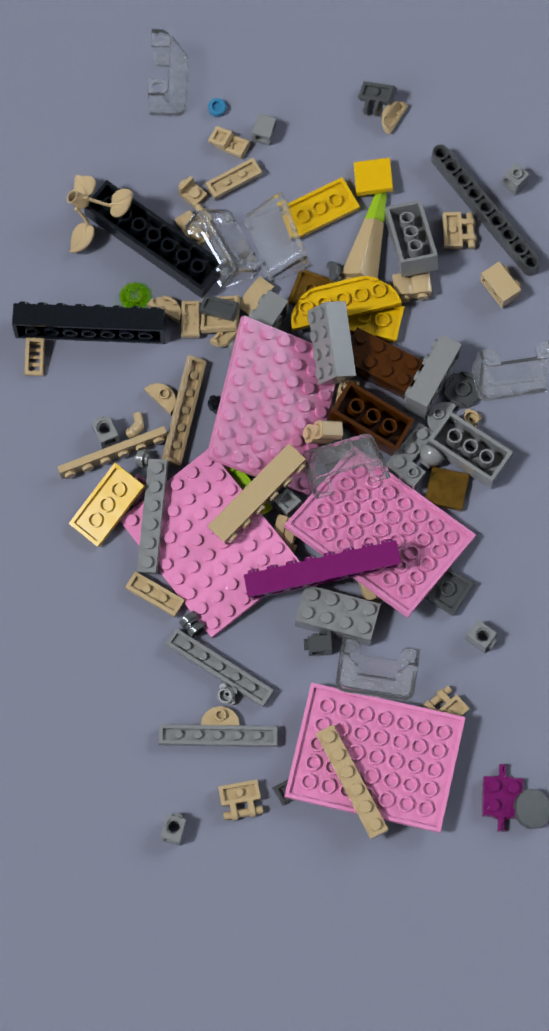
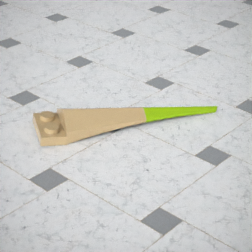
(366, 251)

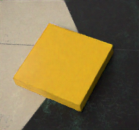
(373, 176)

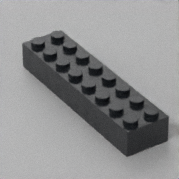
(156, 241)
(89, 323)

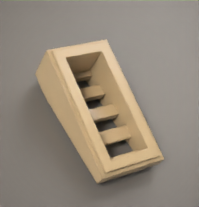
(34, 341)

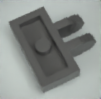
(377, 94)

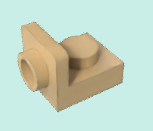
(191, 192)

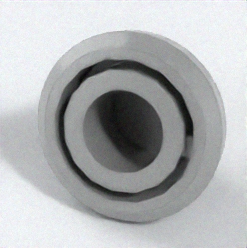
(430, 456)

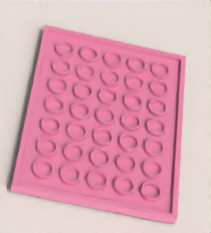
(267, 401)
(379, 511)
(195, 559)
(397, 747)

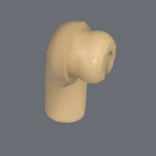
(138, 426)

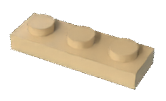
(233, 178)
(154, 594)

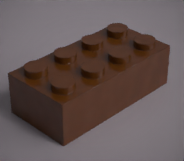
(383, 363)
(370, 415)

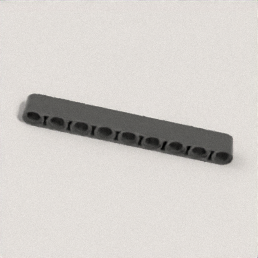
(489, 217)

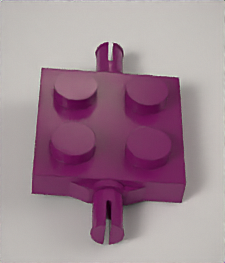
(499, 796)

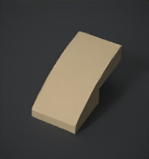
(229, 143)
(251, 297)

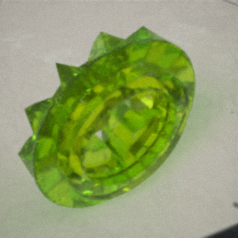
(125, 296)

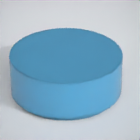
(217, 107)

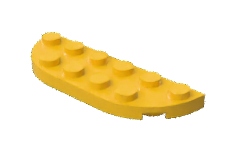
(361, 295)

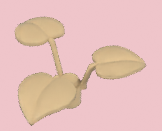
(80, 196)

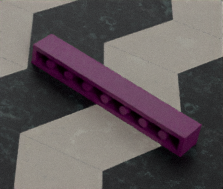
(323, 569)

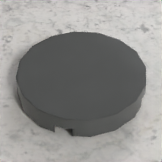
(461, 390)
(531, 808)

